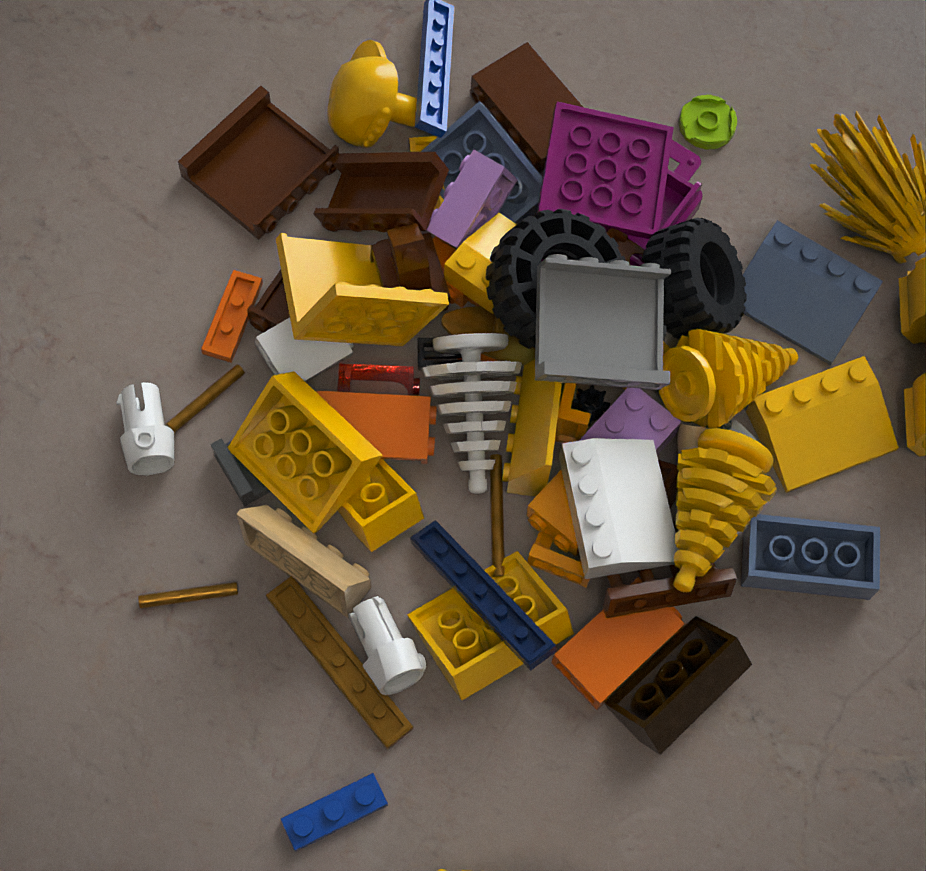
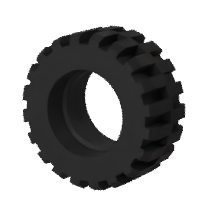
(704, 278)

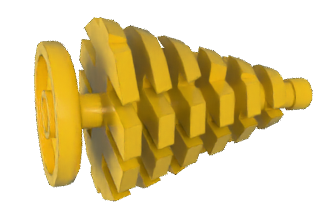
(719, 375)
(717, 496)

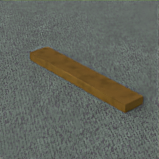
(339, 662)

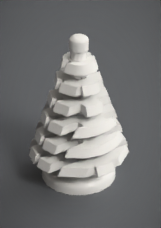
(473, 389)

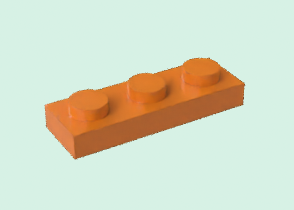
(231, 316)

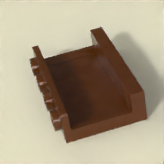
(522, 98)
(384, 191)

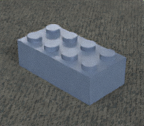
(811, 557)

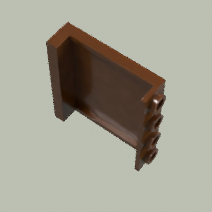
(257, 164)

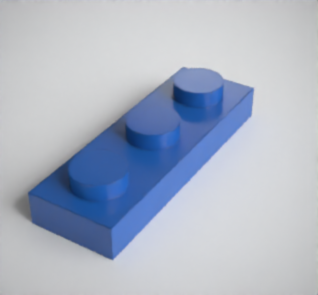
(334, 812)

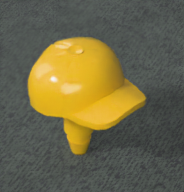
(367, 97)

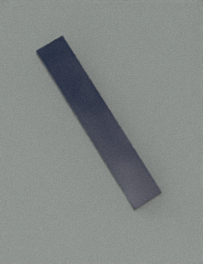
(484, 595)

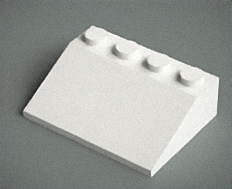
(617, 505)

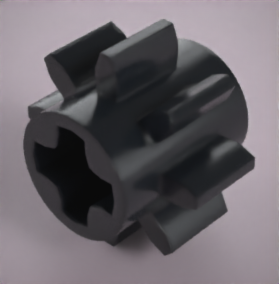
(590, 397)

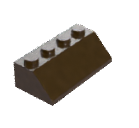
(679, 684)

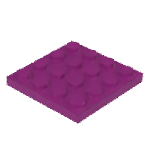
(607, 169)

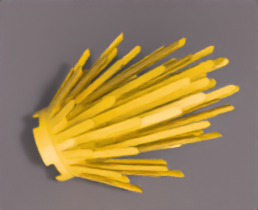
(884, 188)

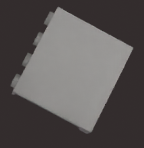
(600, 323)

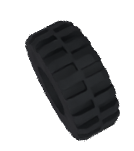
(519, 253)

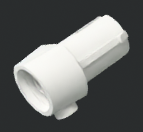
(146, 440)
(391, 659)

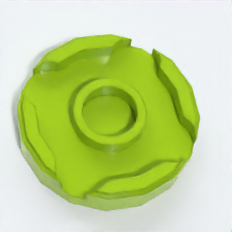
(707, 122)

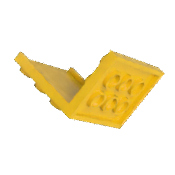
(339, 296)

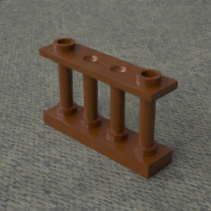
(658, 594)

